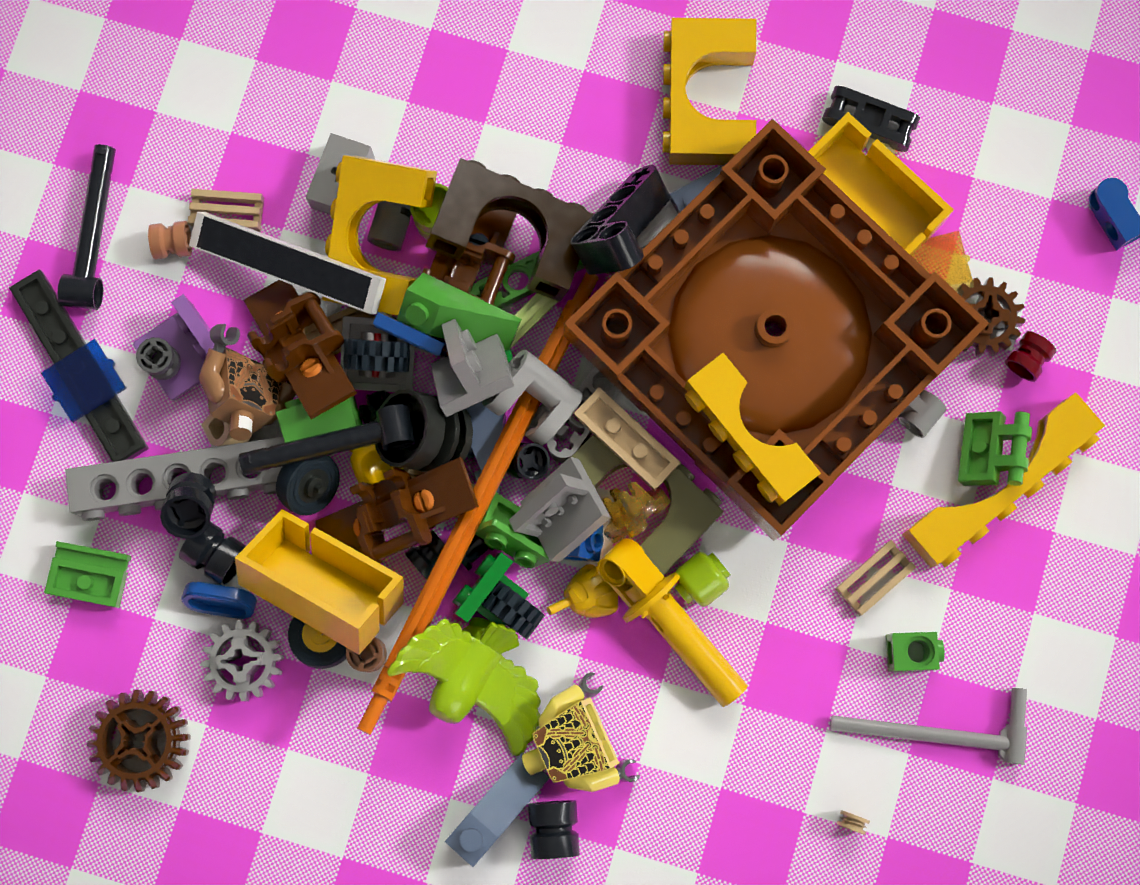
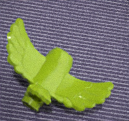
(475, 673)

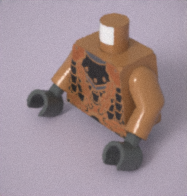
(240, 387)

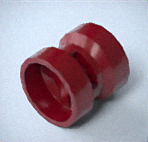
(1030, 356)

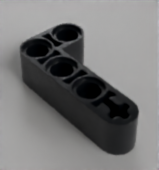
(609, 237)

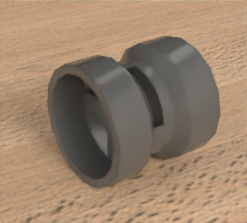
(163, 364)

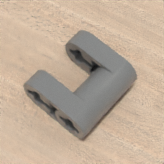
(555, 393)

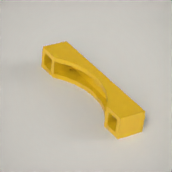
(1058, 435)

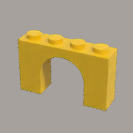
(694, 46)
(360, 187)

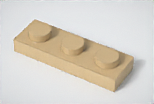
(626, 439)

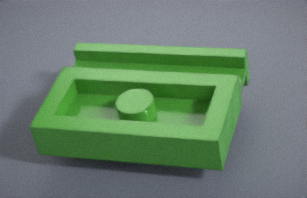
(88, 574)

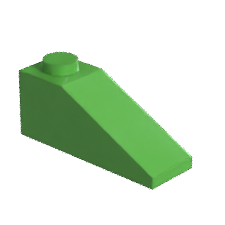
(433, 302)

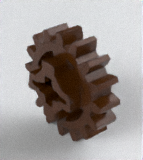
(1000, 318)

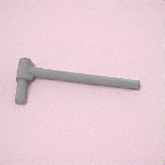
(1009, 742)

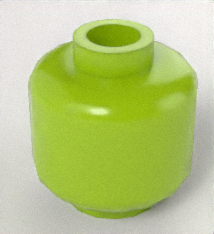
(702, 579)

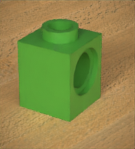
(897, 651)

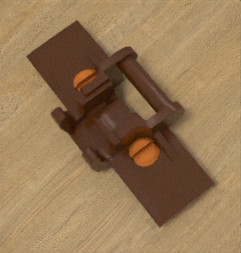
(289, 353)
(399, 499)

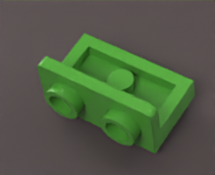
(500, 535)

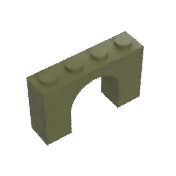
(689, 511)

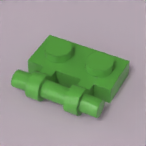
(983, 446)

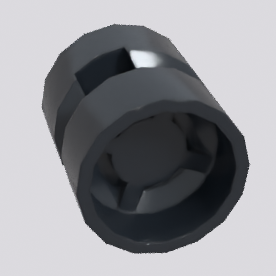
(188, 505)
(213, 553)
(553, 829)

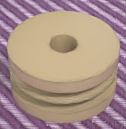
(853, 822)

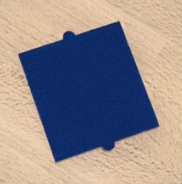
(83, 380)

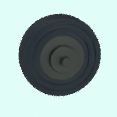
(308, 485)

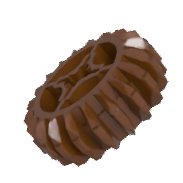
(113, 759)

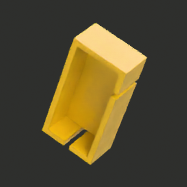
(881, 184)
(329, 589)

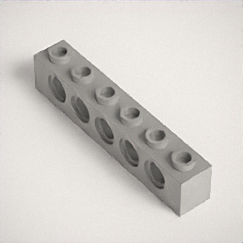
(87, 483)

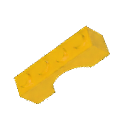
(778, 468)

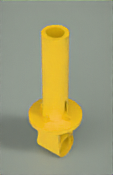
(648, 595)

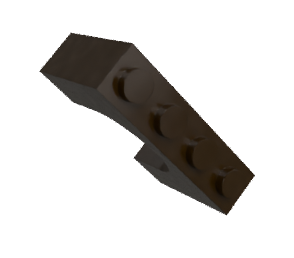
(479, 190)

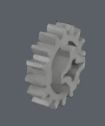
(241, 645)

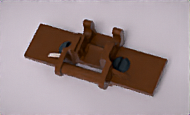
(484, 246)

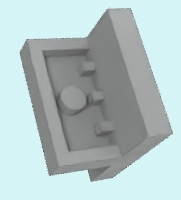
(470, 370)
(561, 510)

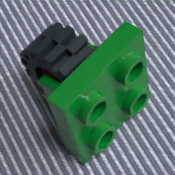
(498, 598)

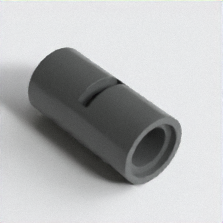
(389, 225)

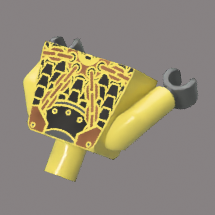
(575, 743)

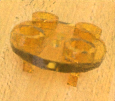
(630, 512)

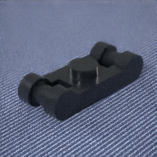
(874, 116)

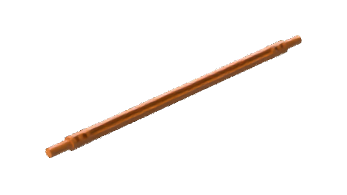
(468, 523)

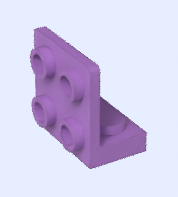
(190, 338)

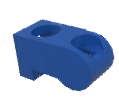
(1115, 212)

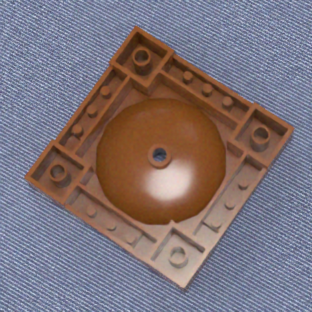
(789, 250)

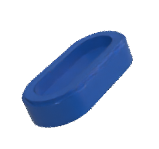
(219, 600)

